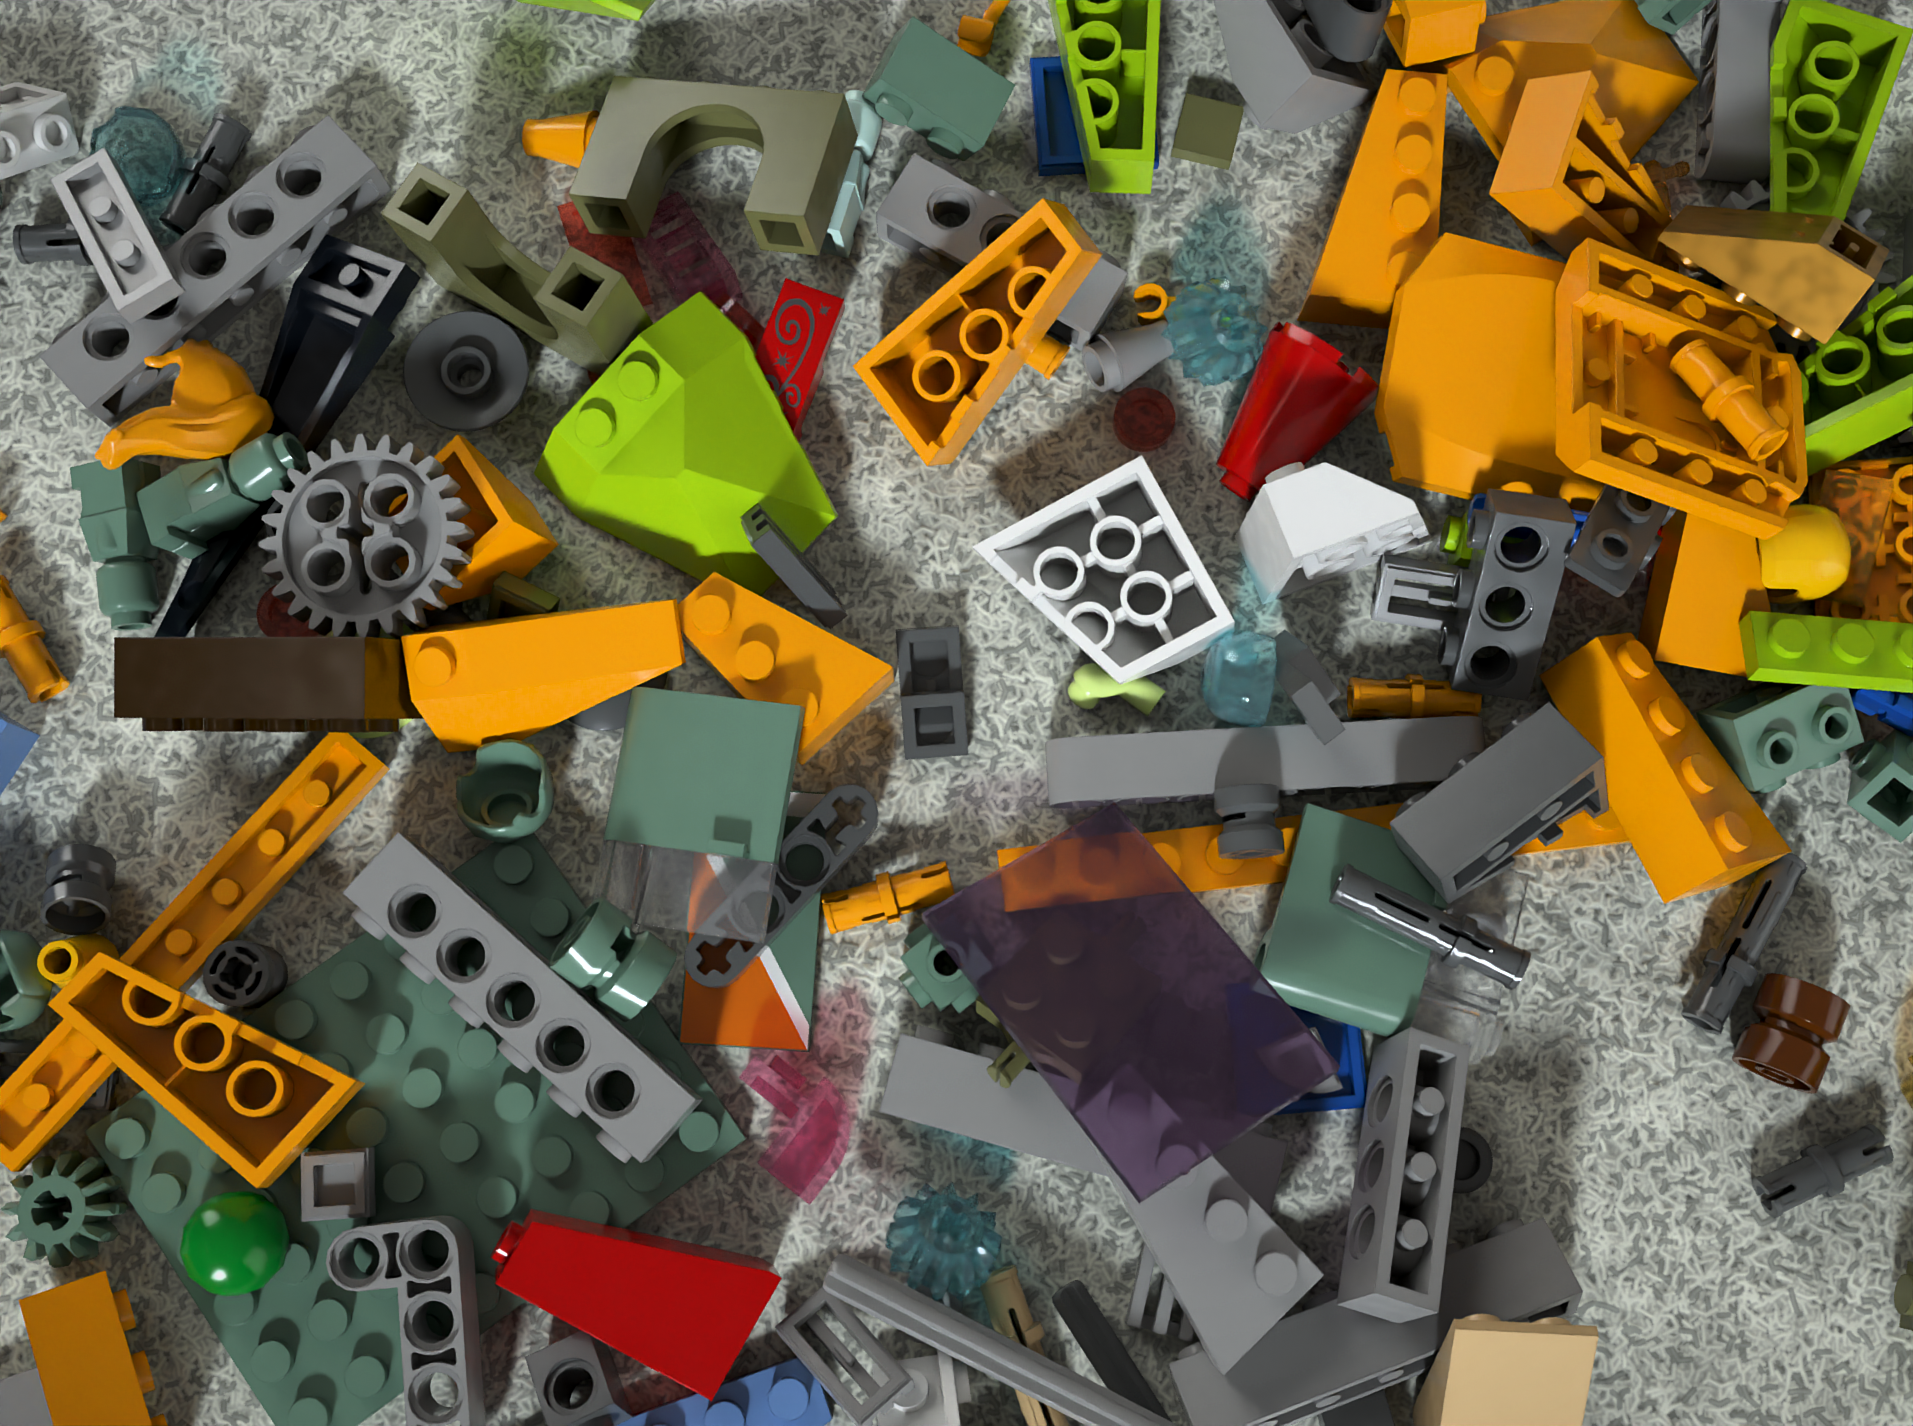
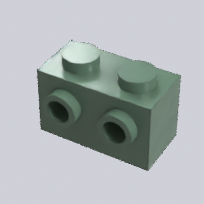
(1781, 731)

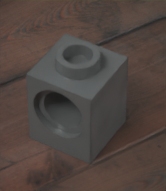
(566, 1364)

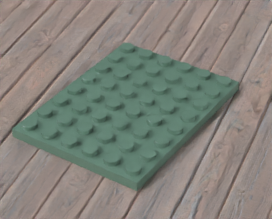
(450, 1138)

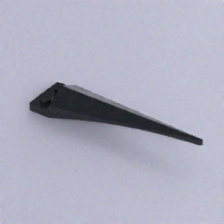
(321, 357)

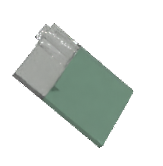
(699, 812)
(1361, 971)

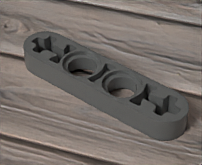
(790, 892)

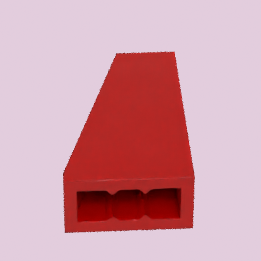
(644, 1294)

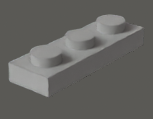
(117, 236)

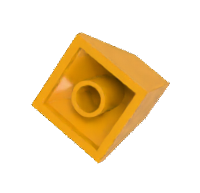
(505, 524)

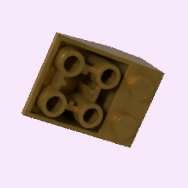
(1791, 263)

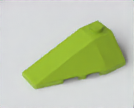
(1827, 101)

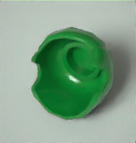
(234, 1243)

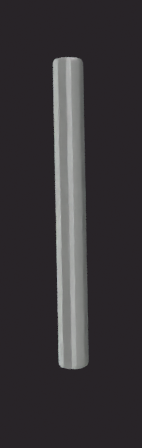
(982, 1347)

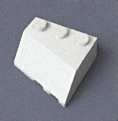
(1322, 526)
(1115, 574)

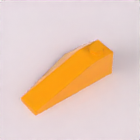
(535, 670)

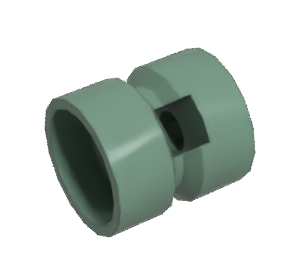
(613, 959)

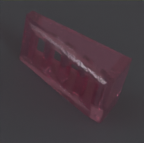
(710, 278)

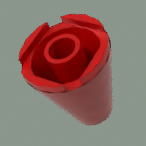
(1290, 408)

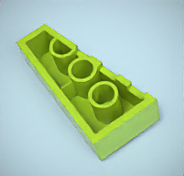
(1112, 87)
(1860, 381)

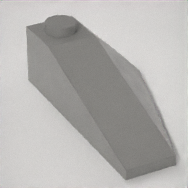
(1284, 66)

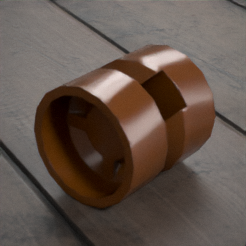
(1791, 1032)

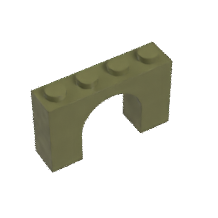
(658, 124)
(575, 310)

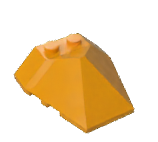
(1632, 61)

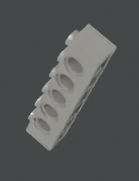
(251, 270)
(384, 899)

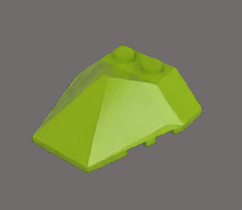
(683, 447)

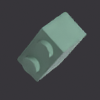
(937, 91)

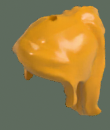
(208, 414)

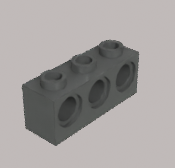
(1522, 620)

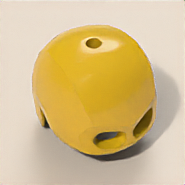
(1805, 557)

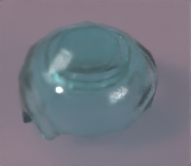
(145, 150)
(1240, 677)

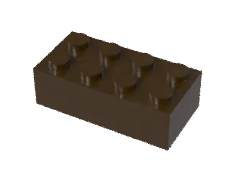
(262, 684)

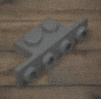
(1617, 539)

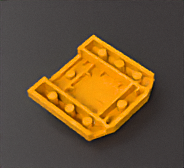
(1475, 376)
(1639, 422)

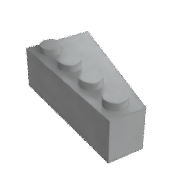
(1220, 1257)

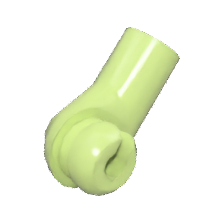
(1094, 683)

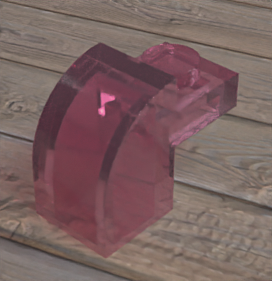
(815, 1137)

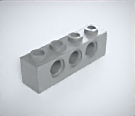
(935, 189)
(1404, 1177)

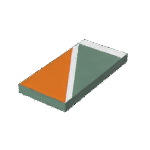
(775, 996)

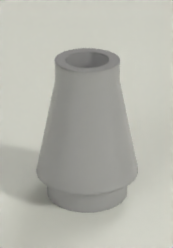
(1124, 355)

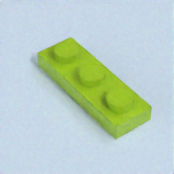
(1828, 651)

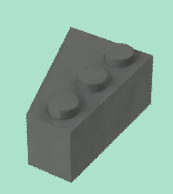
(1501, 801)

